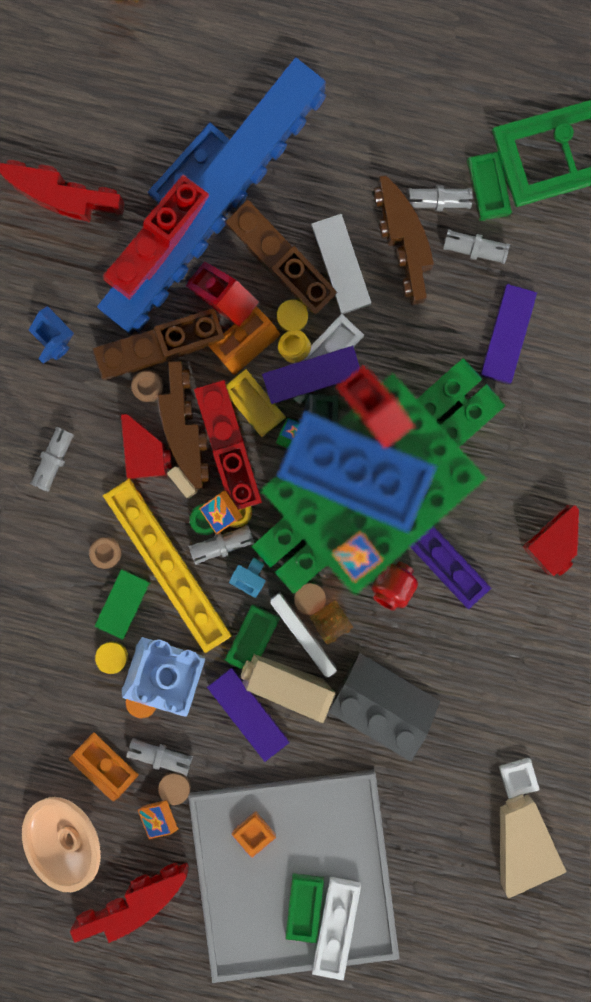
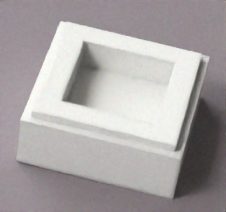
(519, 778)

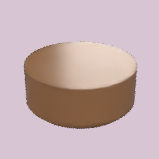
(147, 386)
(105, 552)
(310, 598)
(174, 788)

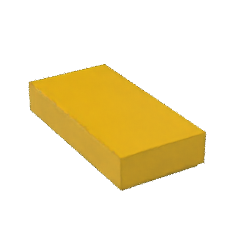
(254, 403)

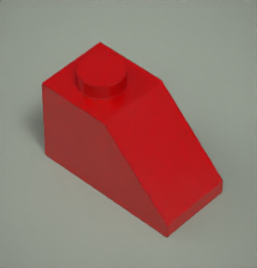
(222, 293)
(375, 406)
(143, 451)
(556, 542)

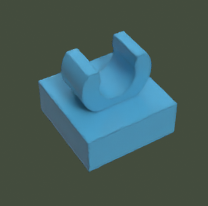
(248, 579)

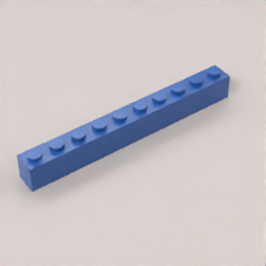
(226, 181)

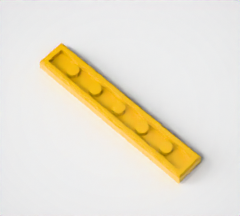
(167, 565)

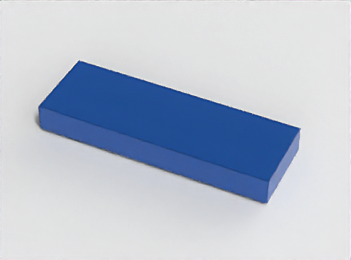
(192, 161)

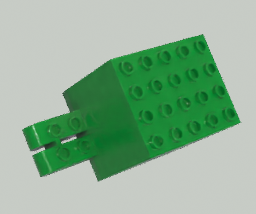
(329, 524)

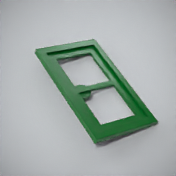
(561, 122)

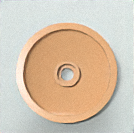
(61, 844)

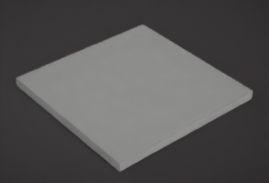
(321, 830)

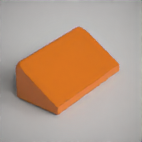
(245, 342)
(103, 767)

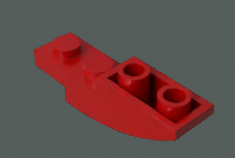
(48, 190)
(157, 238)
(228, 444)
(143, 901)

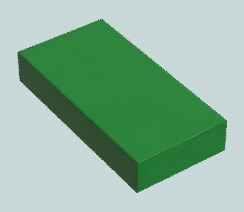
(489, 186)
(122, 604)
(252, 636)
(304, 908)

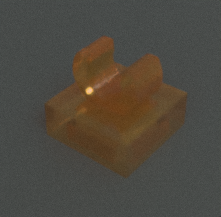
(331, 622)

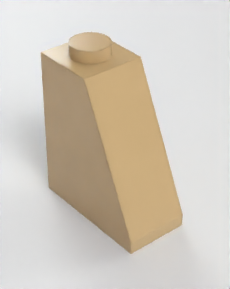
(288, 687)
(525, 847)

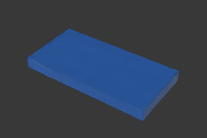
(356, 471)

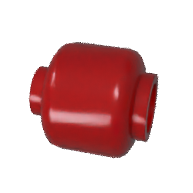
(394, 586)

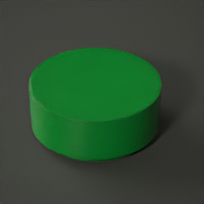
(199, 522)

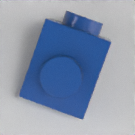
(51, 334)

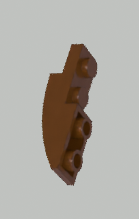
(403, 227)
(280, 258)
(158, 345)
(183, 439)

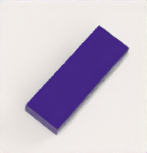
(508, 334)
(310, 375)
(450, 567)
(248, 714)

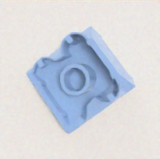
(163, 676)

